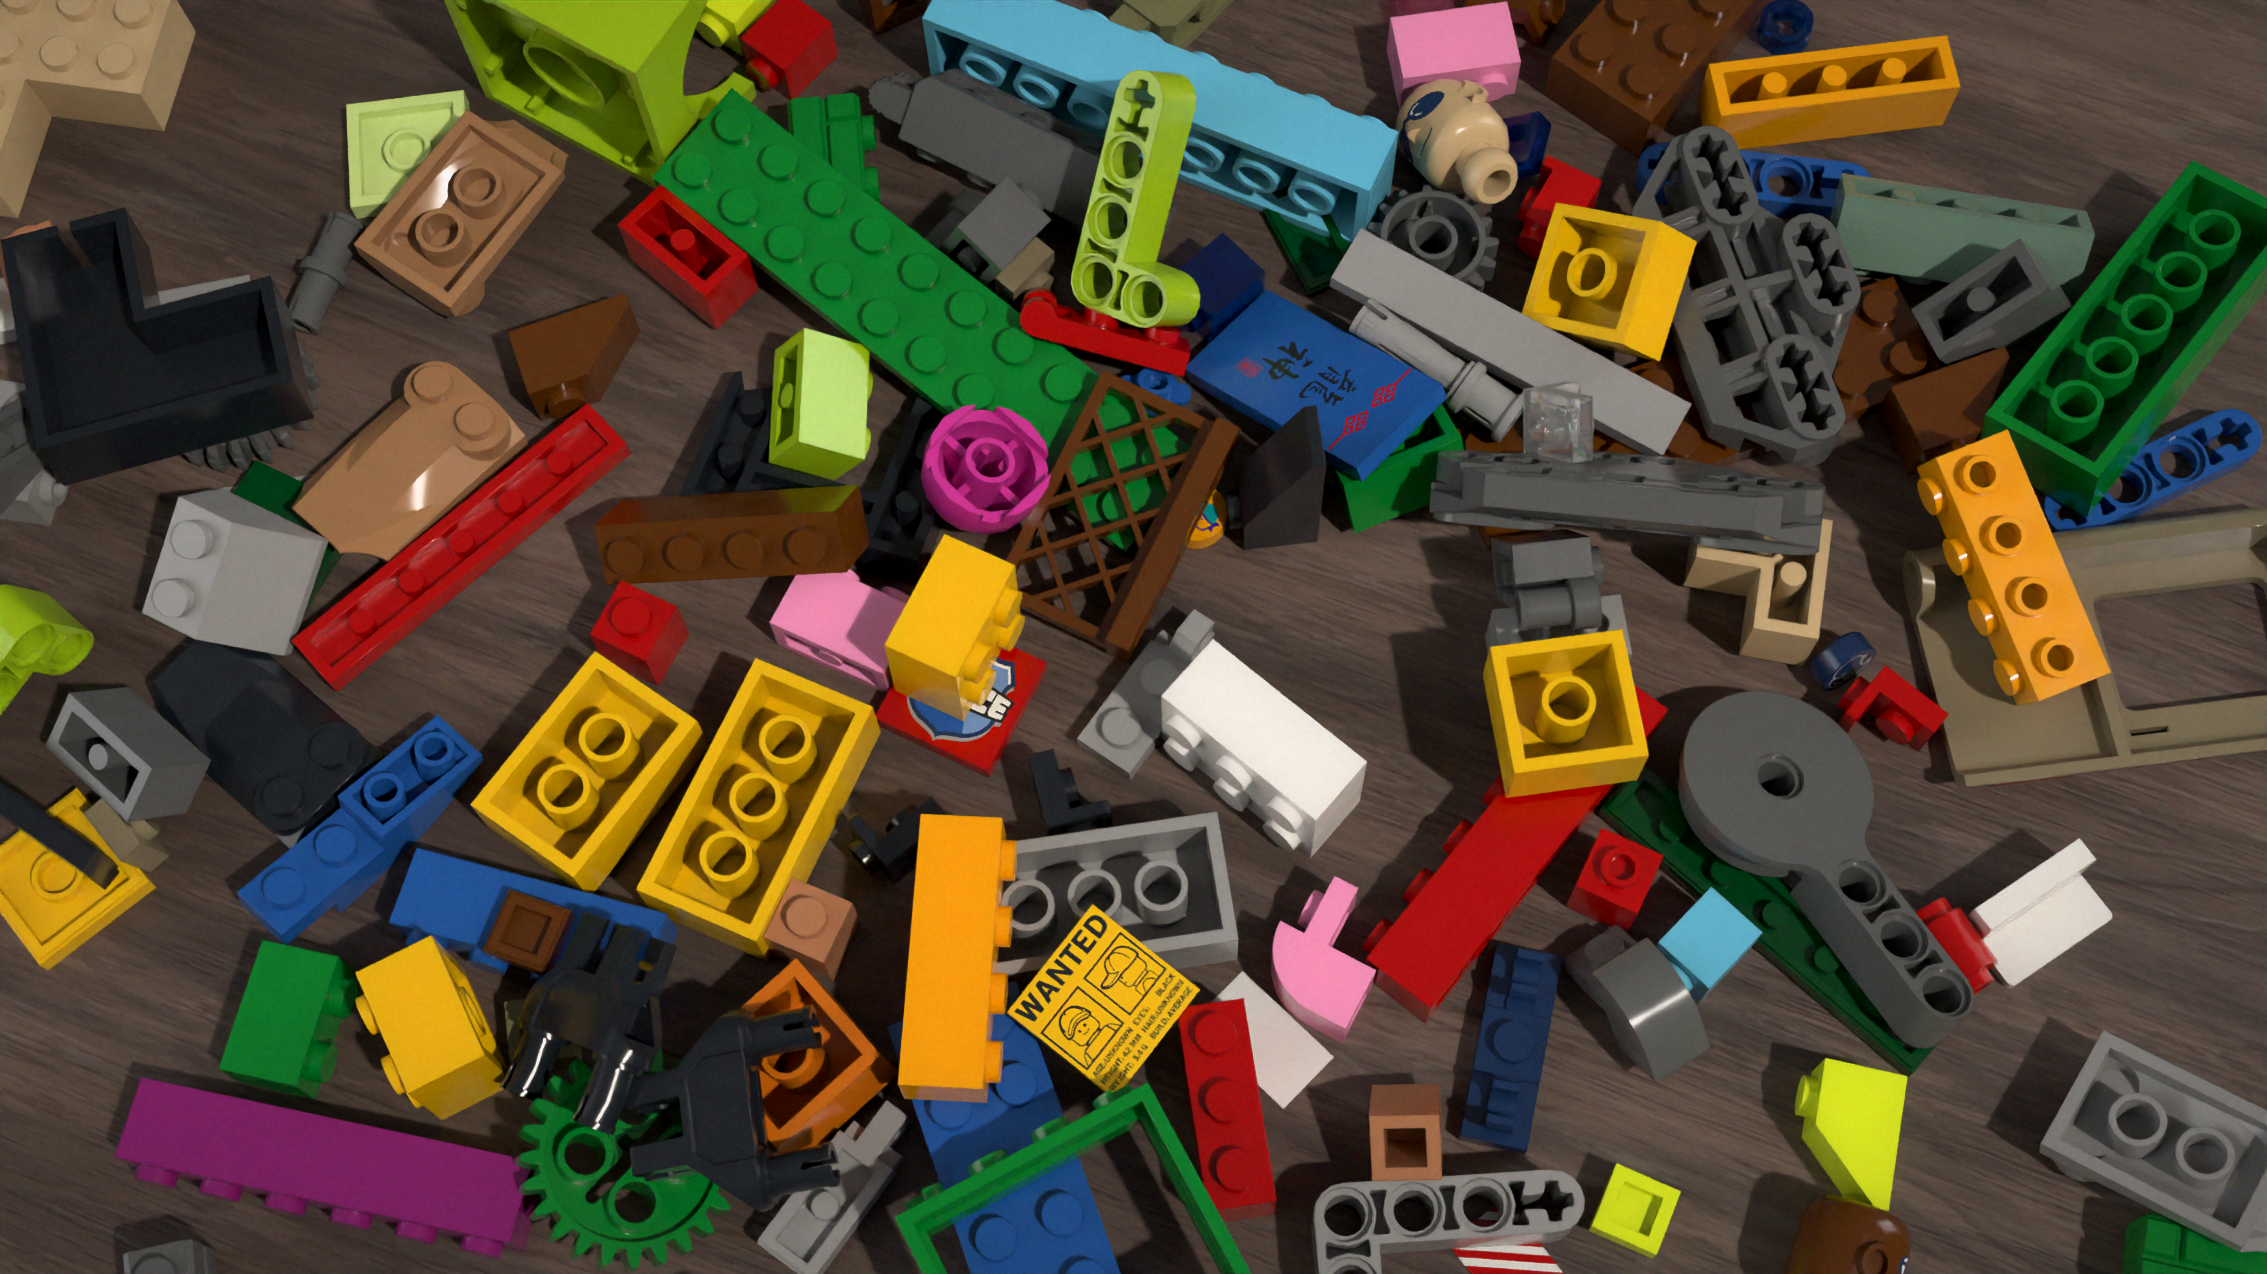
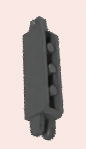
(994, 137)

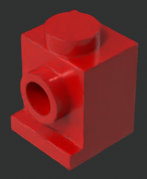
(1558, 184)

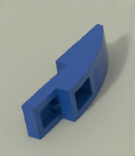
(367, 835)

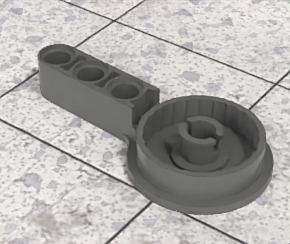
(1792, 796)

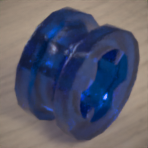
(1801, 24)

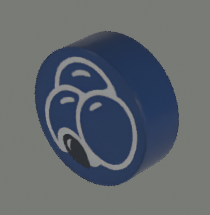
(1842, 660)

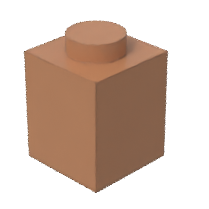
(812, 928)
(1406, 1132)

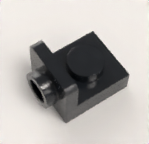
(1058, 792)
(897, 850)

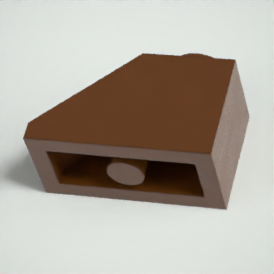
(574, 355)
(1941, 408)

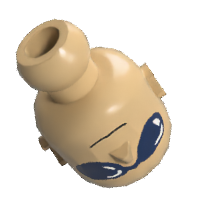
(1457, 140)

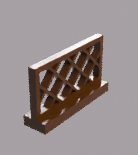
(1171, 525)

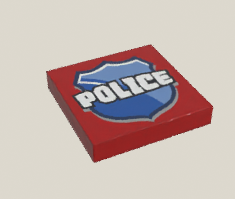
(986, 729)

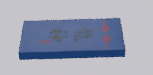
(1289, 359)

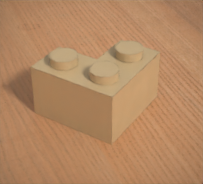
(1780, 593)

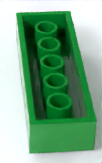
(2136, 338)

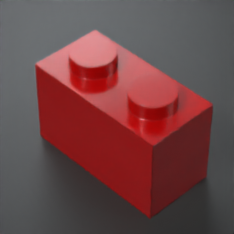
(688, 256)

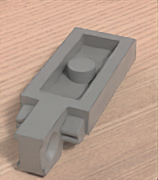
(1131, 717)
(820, 1221)

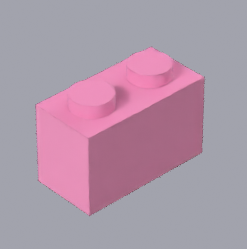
(1457, 45)
(840, 624)

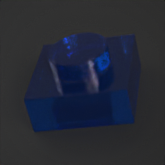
(1528, 141)

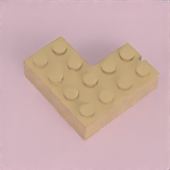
(85, 64)

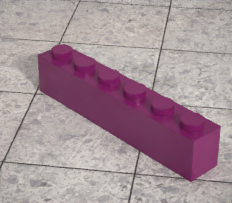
(327, 1165)

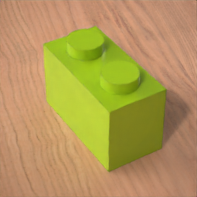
(820, 404)

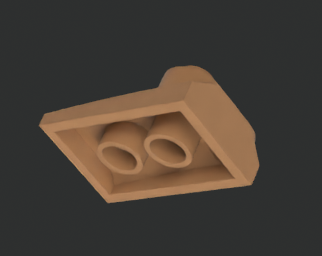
(463, 212)
(411, 464)

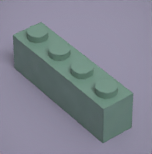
(1946, 233)

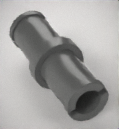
(324, 272)

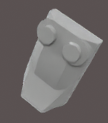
(2166, 1143)

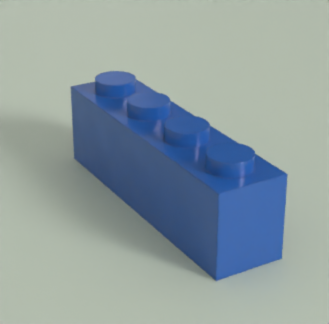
(462, 899)

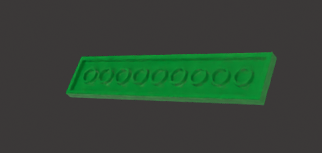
(901, 297)

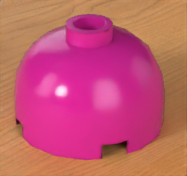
(984, 469)

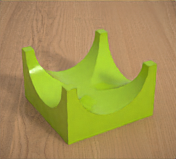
(594, 72)

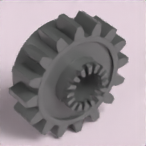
(1441, 223)

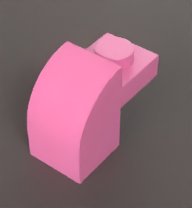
(1310, 975)

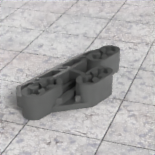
(1767, 287)
(1630, 494)

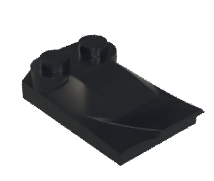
(265, 735)

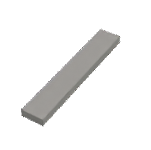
(1507, 341)

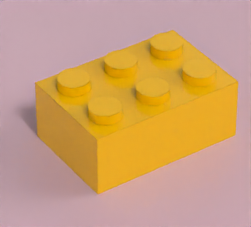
(591, 774)

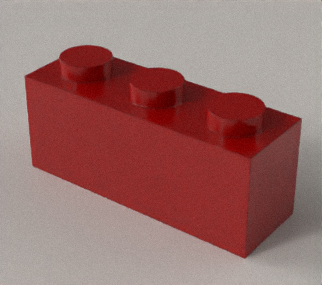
(1226, 1109)

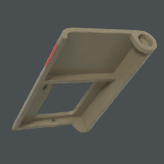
(2086, 726)

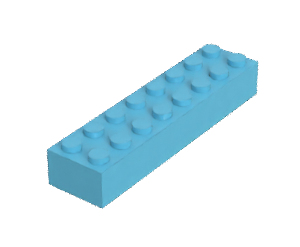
(1244, 129)

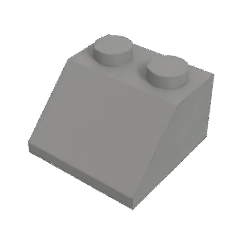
(234, 573)

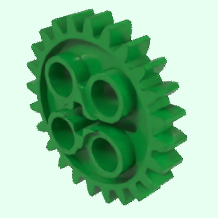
(670, 1204)

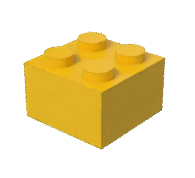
(1609, 280)
(955, 628)
(1564, 713)
(432, 1029)

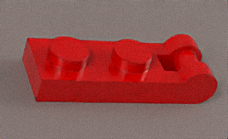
(1102, 334)

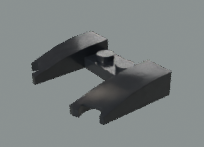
(897, 518)

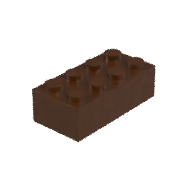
(1643, 62)

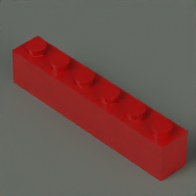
(1479, 885)

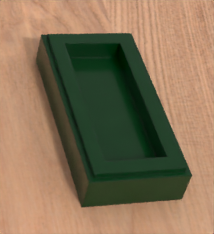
(1309, 253)

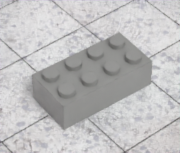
(1151, 878)

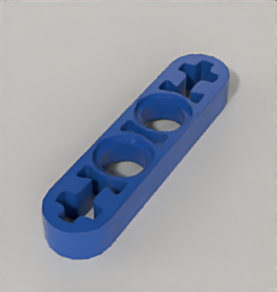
(1762, 168)
(2158, 487)

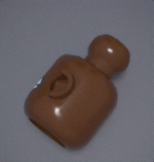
(1848, 1238)

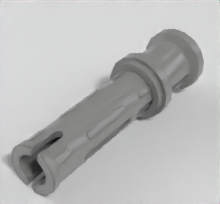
(1465, 384)

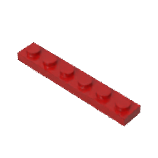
(461, 547)

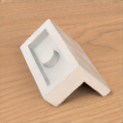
(2040, 915)

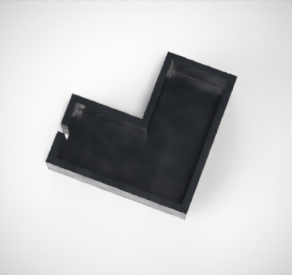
(138, 380)

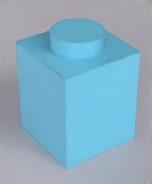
(1708, 943)

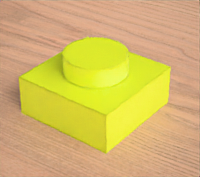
(1634, 1211)

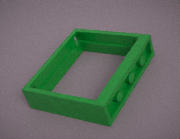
(1055, 1146)

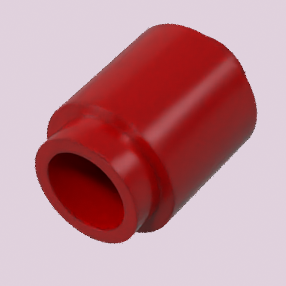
(1960, 942)

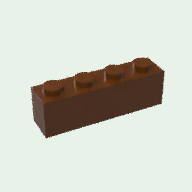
(733, 535)

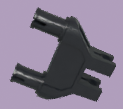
(600, 1004)
(725, 1115)

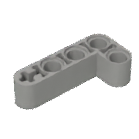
(1448, 1223)

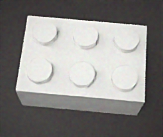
(1260, 750)

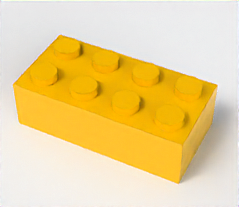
(759, 806)

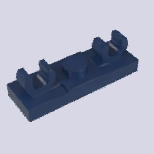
(1510, 1048)

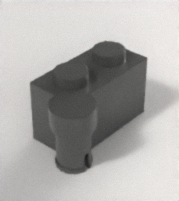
(989, 230)
(1549, 578)

